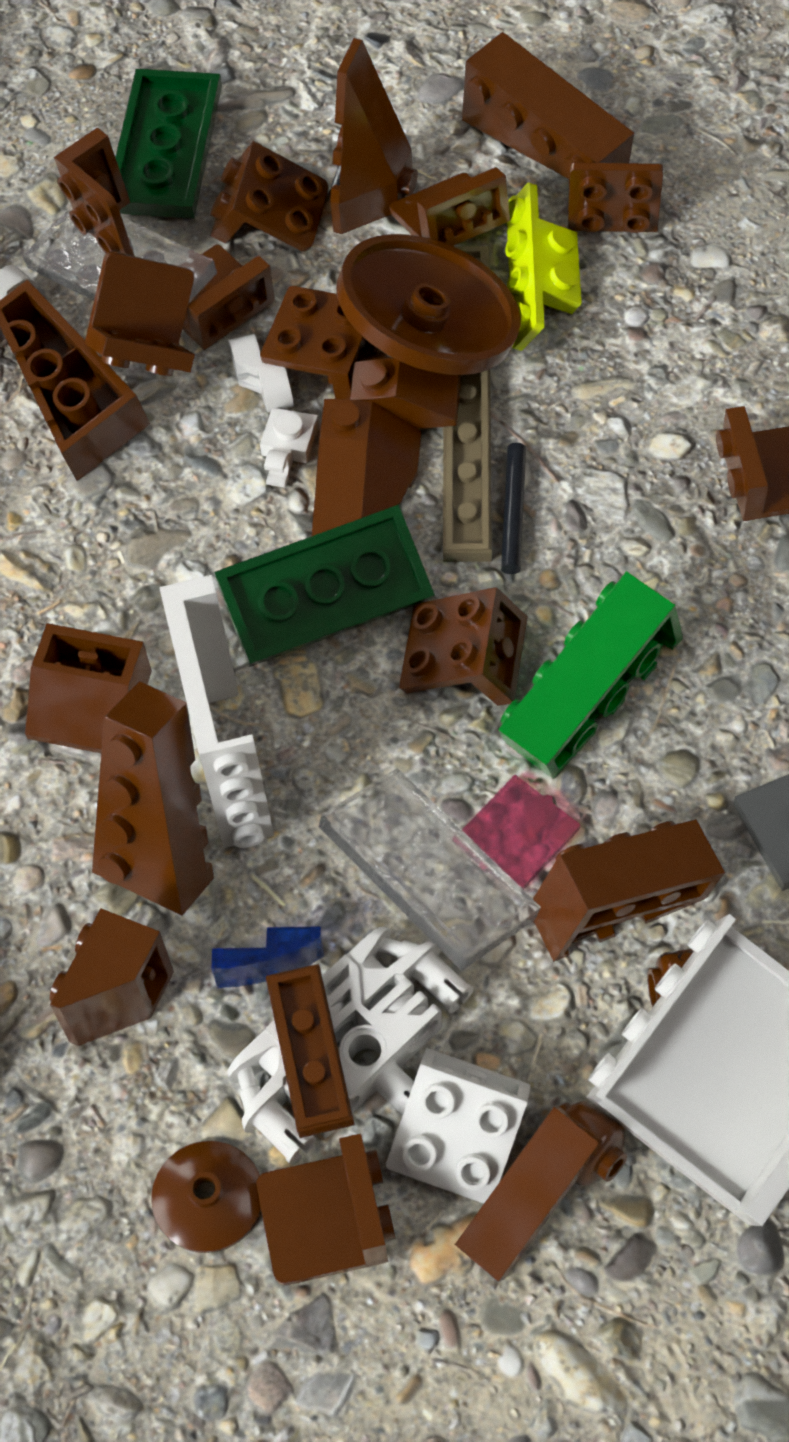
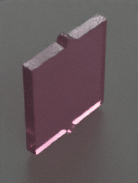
(521, 830)

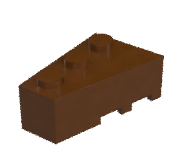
(624, 880)

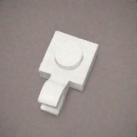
(286, 439)

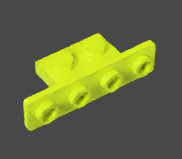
(541, 265)

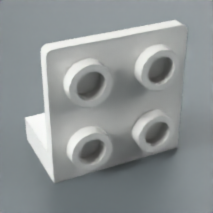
(458, 1126)

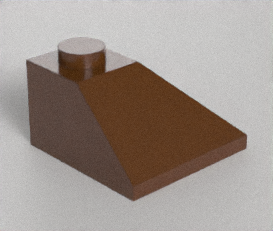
(408, 392)

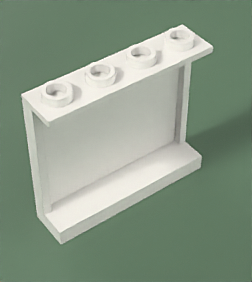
(207, 677)
(711, 1072)

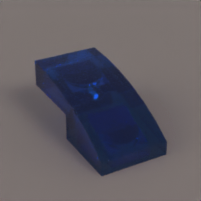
(284, 951)

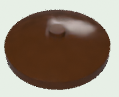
(428, 304)

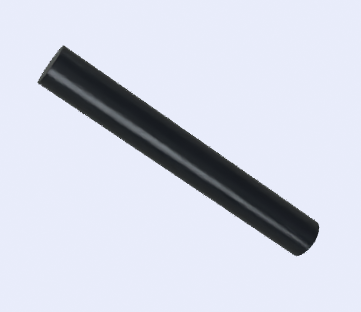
(513, 509)

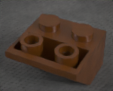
(77, 682)
(112, 979)

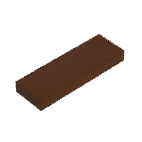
(309, 1051)
(528, 1193)

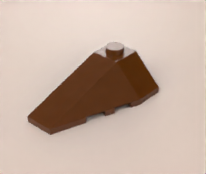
(369, 146)
(362, 462)

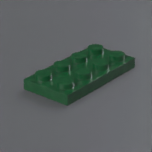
(167, 140)
(323, 585)

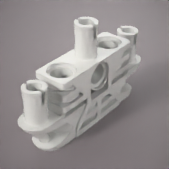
(368, 1010)

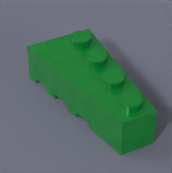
(591, 673)

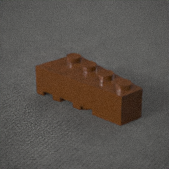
(538, 111)
(76, 392)
(149, 802)

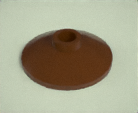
(211, 1222)

